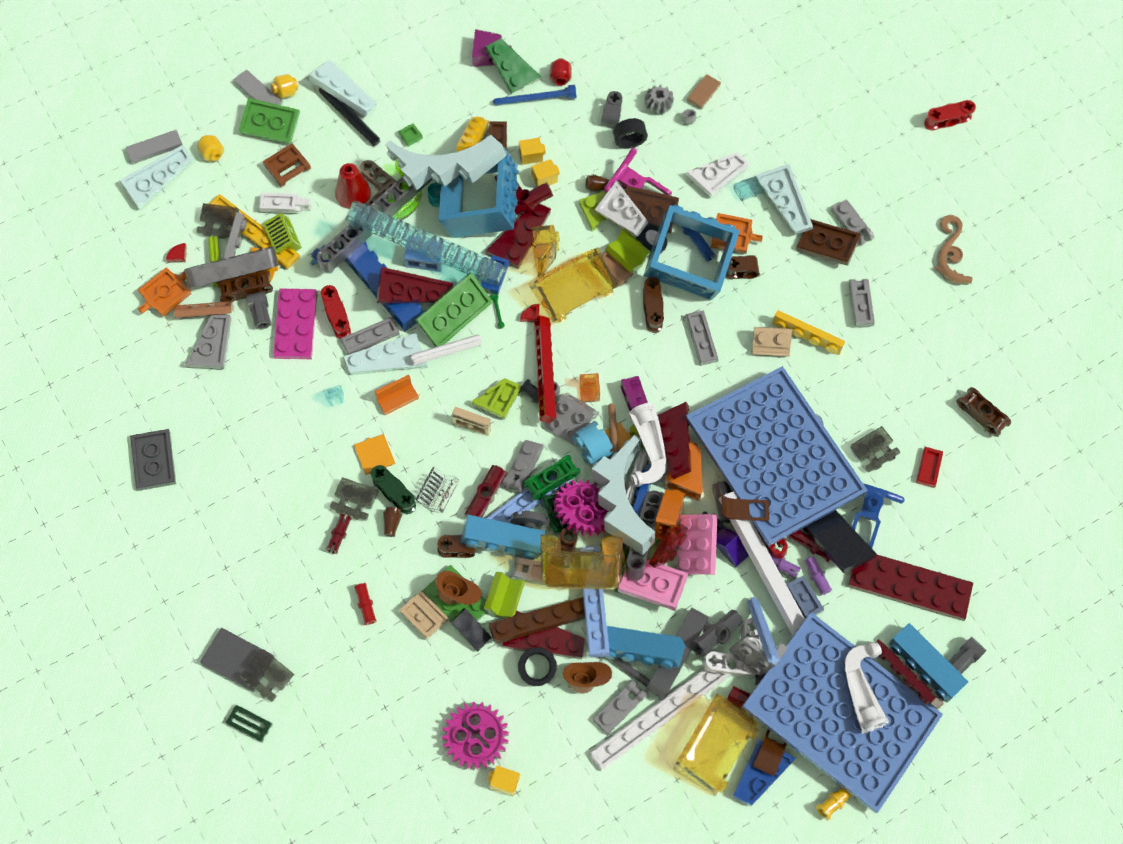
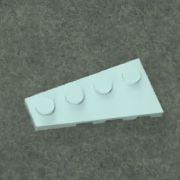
(338, 84)
(153, 177)
(786, 196)
(385, 357)

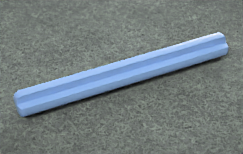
(763, 631)

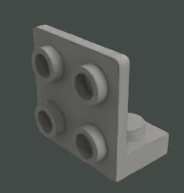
(571, 417)
(753, 656)

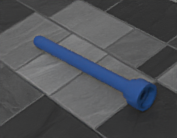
(569, 92)

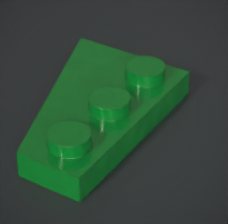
(511, 66)

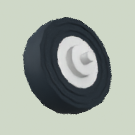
(648, 236)

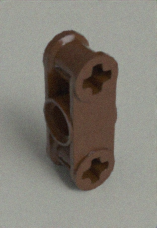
(253, 280)
(653, 305)
(978, 402)

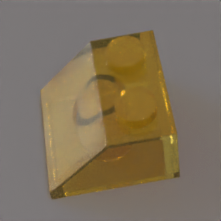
(544, 246)

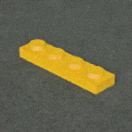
(473, 133)
(806, 331)

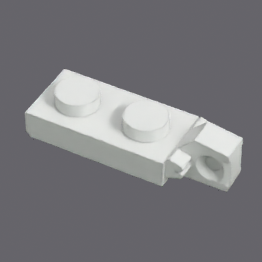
(283, 203)

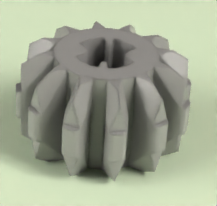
(659, 99)

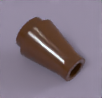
(595, 182)
(391, 520)

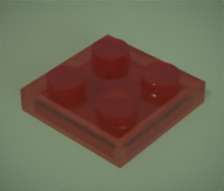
(668, 545)

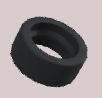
(629, 126)
(552, 666)

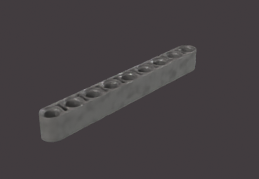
(348, 244)

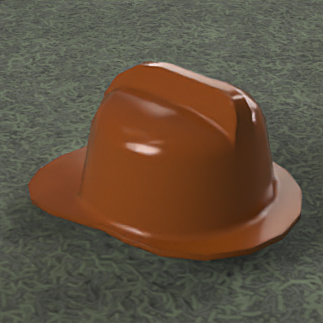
(457, 589)
(586, 675)

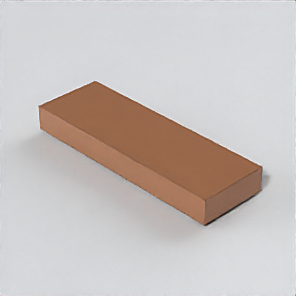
(203, 309)

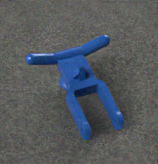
(871, 507)

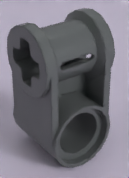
(612, 109)

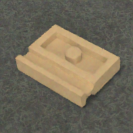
(771, 341)
(471, 421)
(423, 615)

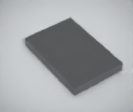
(153, 459)
(231, 656)

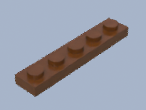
(537, 620)

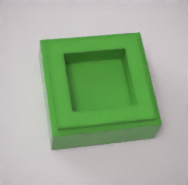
(410, 134)

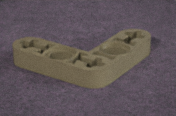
(378, 172)

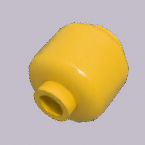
(284, 86)
(210, 148)

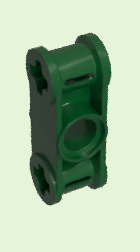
(393, 489)

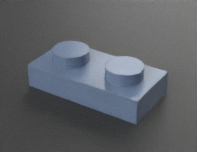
(805, 597)

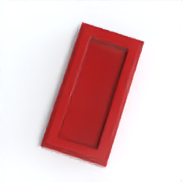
(929, 467)

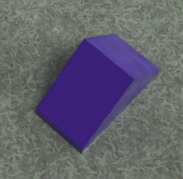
(731, 546)

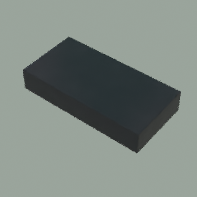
(470, 629)

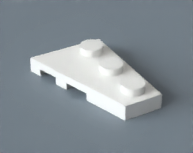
(717, 175)
(621, 210)

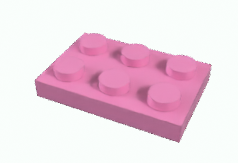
(698, 551)
(658, 586)

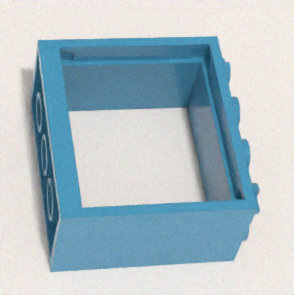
(484, 220)
(682, 279)

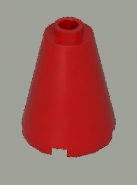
(351, 186)

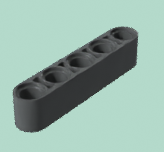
(634, 558)
(689, 631)

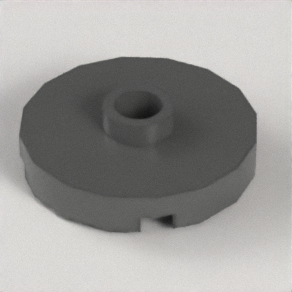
(530, 519)

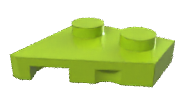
(588, 207)
(498, 399)

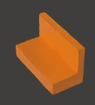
(396, 395)

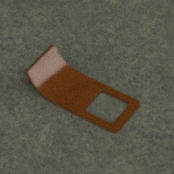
(739, 509)
(769, 755)

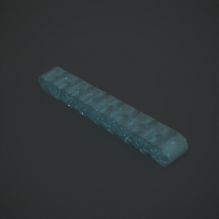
(424, 243)

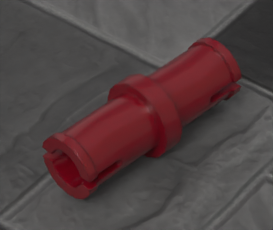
(338, 533)

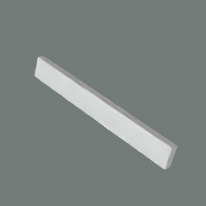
(768, 571)
(656, 717)

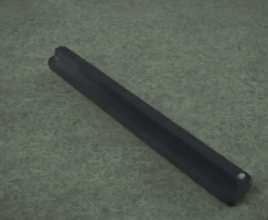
(351, 117)

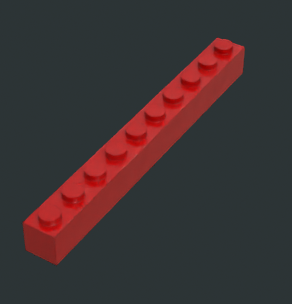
(545, 372)

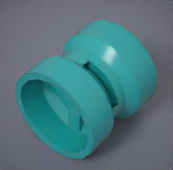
(434, 194)

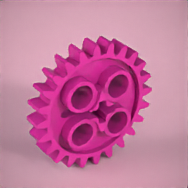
(580, 507)
(488, 722)

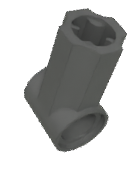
(258, 305)
(968, 654)

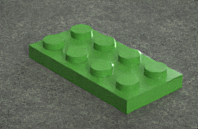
(453, 310)

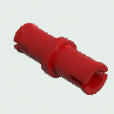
(365, 604)

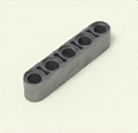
(231, 267)

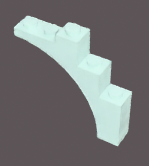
(444, 168)
(621, 518)

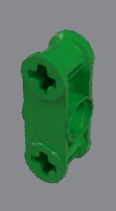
(539, 484)

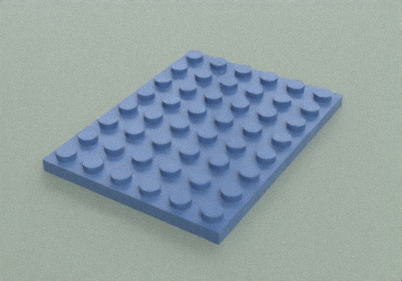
(778, 452)
(813, 712)

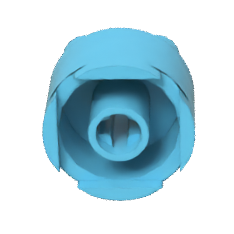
(593, 443)

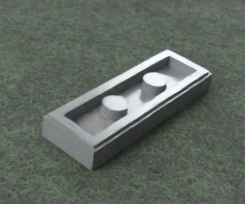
(255, 88)
(153, 146)
(370, 336)
(701, 338)

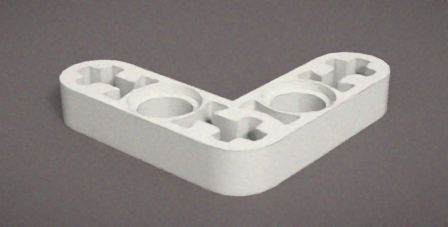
(741, 668)

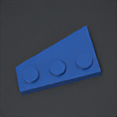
(755, 781)

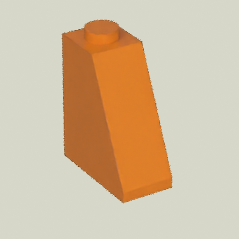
(691, 482)
(669, 512)

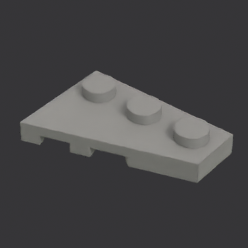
(213, 344)

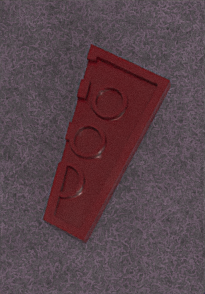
(517, 242)
(406, 287)
(676, 439)
(556, 640)
(911, 679)

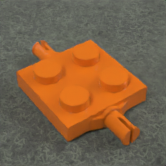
(745, 234)
(164, 292)

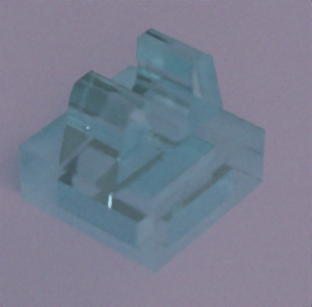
(334, 391)

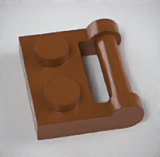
(283, 160)

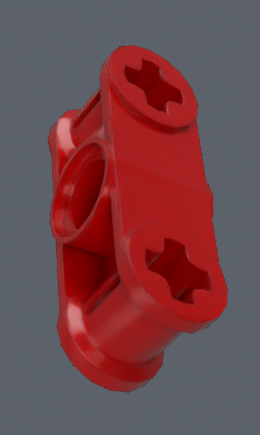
(949, 115)
(335, 311)

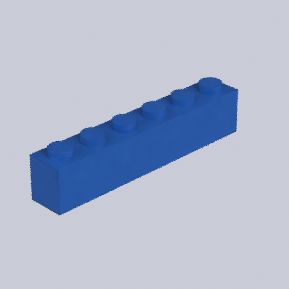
(367, 268)

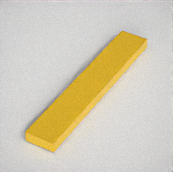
(257, 235)

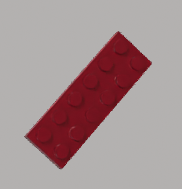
(913, 586)

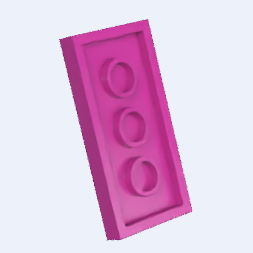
(295, 324)

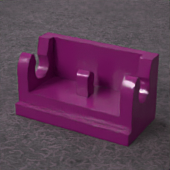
(633, 392)

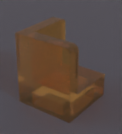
(589, 387)

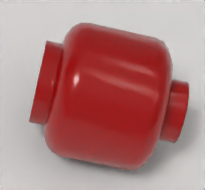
(560, 72)

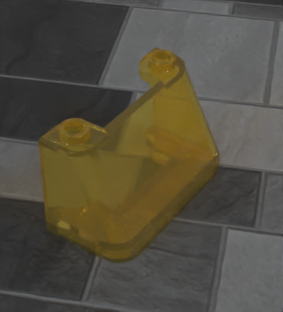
(573, 284)
(581, 569)
(715, 745)

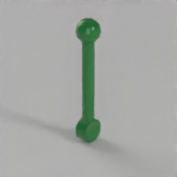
(495, 297)

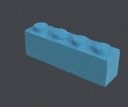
(501, 537)
(645, 647)
(928, 663)

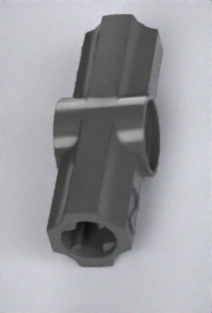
(716, 633)

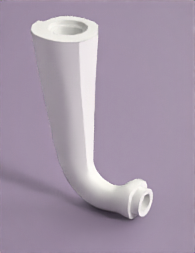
(649, 430)
(866, 705)

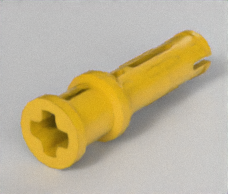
(833, 803)

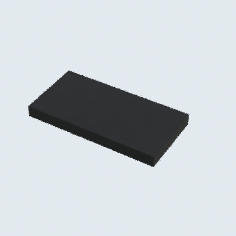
(840, 541)

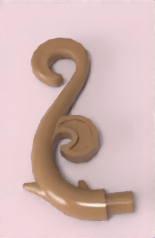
(947, 248)

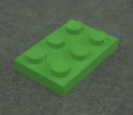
(269, 121)
(451, 610)

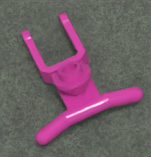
(629, 177)

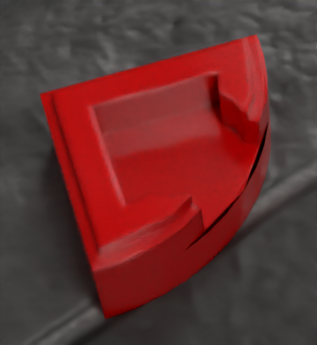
(177, 253)
(530, 313)

